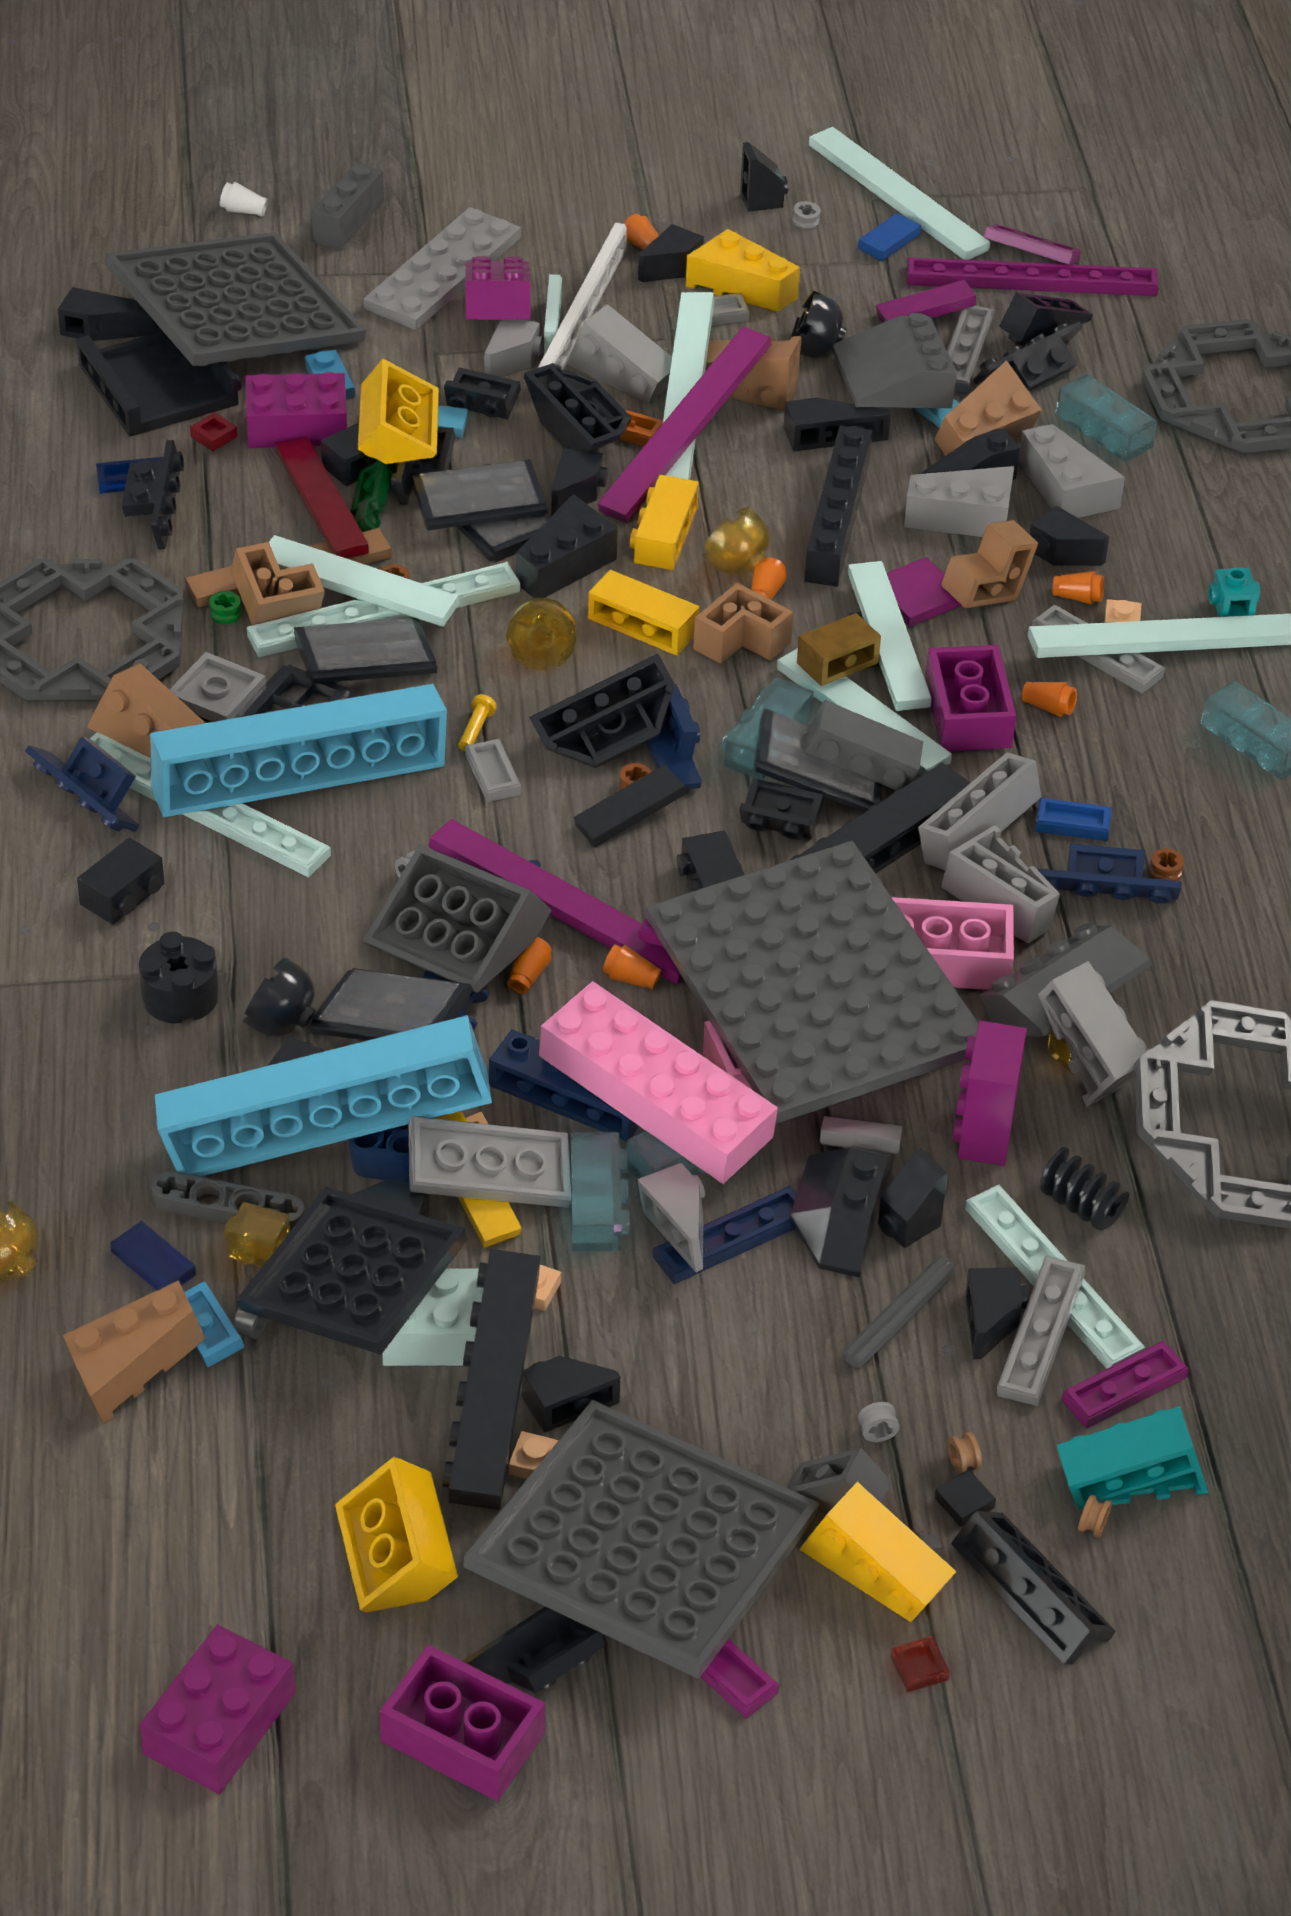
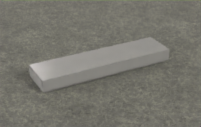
(968, 343)
(1128, 668)
(1041, 1331)

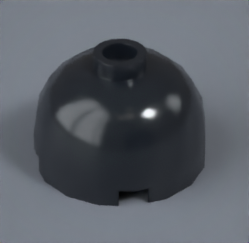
(819, 325)
(282, 1001)

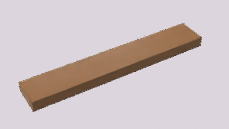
(206, 584)

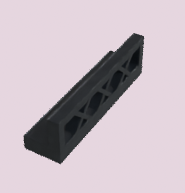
(1031, 1585)

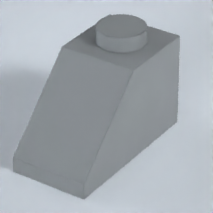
(513, 347)

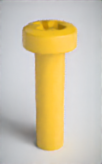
(483, 707)

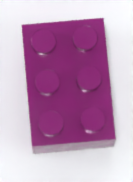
(497, 288)
(294, 407)
(970, 698)
(990, 1092)
(217, 1709)
(462, 1722)

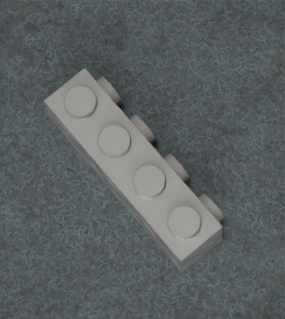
(989, 800)

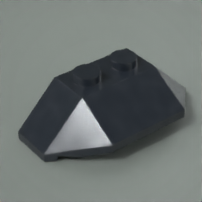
(575, 408)
(609, 715)
(840, 1205)

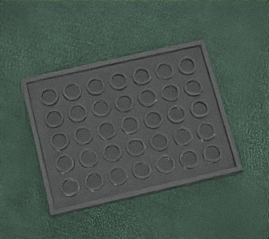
(814, 980)

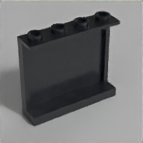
(154, 384)

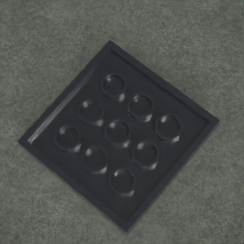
(352, 1270)

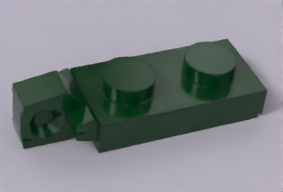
(371, 494)

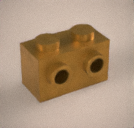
(838, 649)

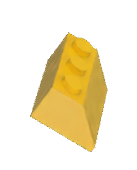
(397, 415)
(395, 1537)

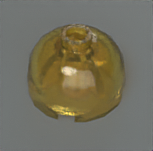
(738, 544)
(542, 633)
(17, 1243)

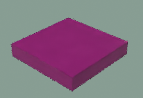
(920, 591)

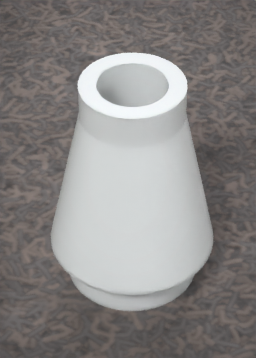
(242, 200)

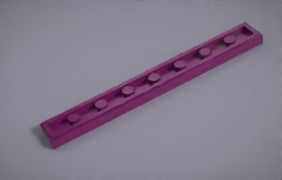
(1033, 276)
(684, 424)
(564, 899)

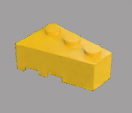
(741, 266)
(878, 1554)

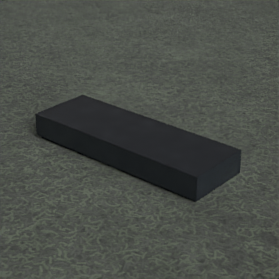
(630, 805)

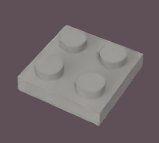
(217, 687)

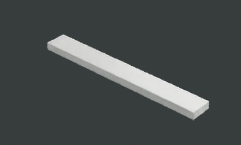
(587, 297)

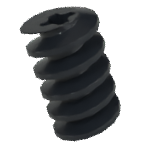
(1081, 1192)

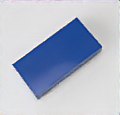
(889, 237)
(1073, 819)

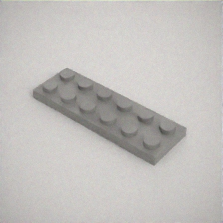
(438, 268)

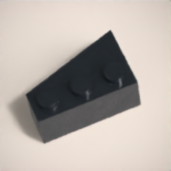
(566, 549)

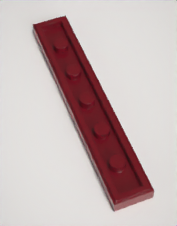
(322, 498)

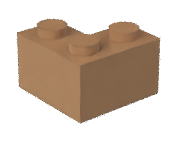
(995, 571)
(271, 591)
(742, 620)

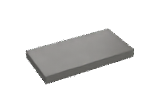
(489, 1162)

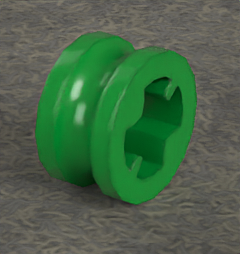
(225, 607)

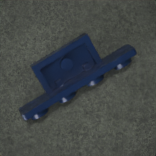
(677, 742)
(93, 777)
(1110, 872)

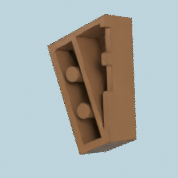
(772, 378)
(994, 405)
(138, 706)
(133, 1345)

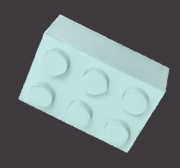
(439, 1324)

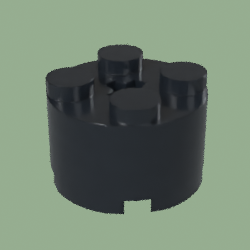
(178, 978)

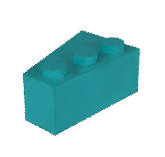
(1133, 1460)

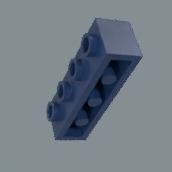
(524, 1074)

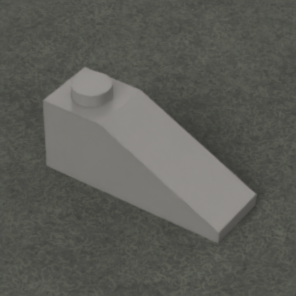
(675, 1207)

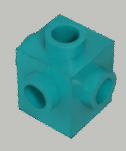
(1234, 592)

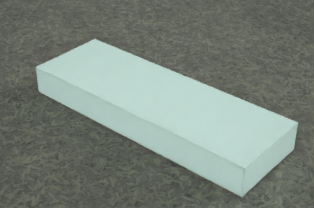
(553, 309)

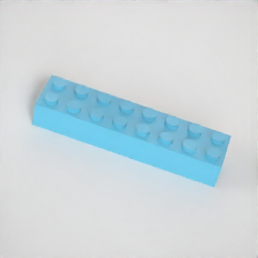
(297, 750)
(323, 1098)

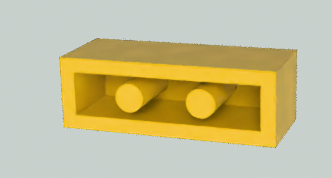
(665, 522)
(642, 612)

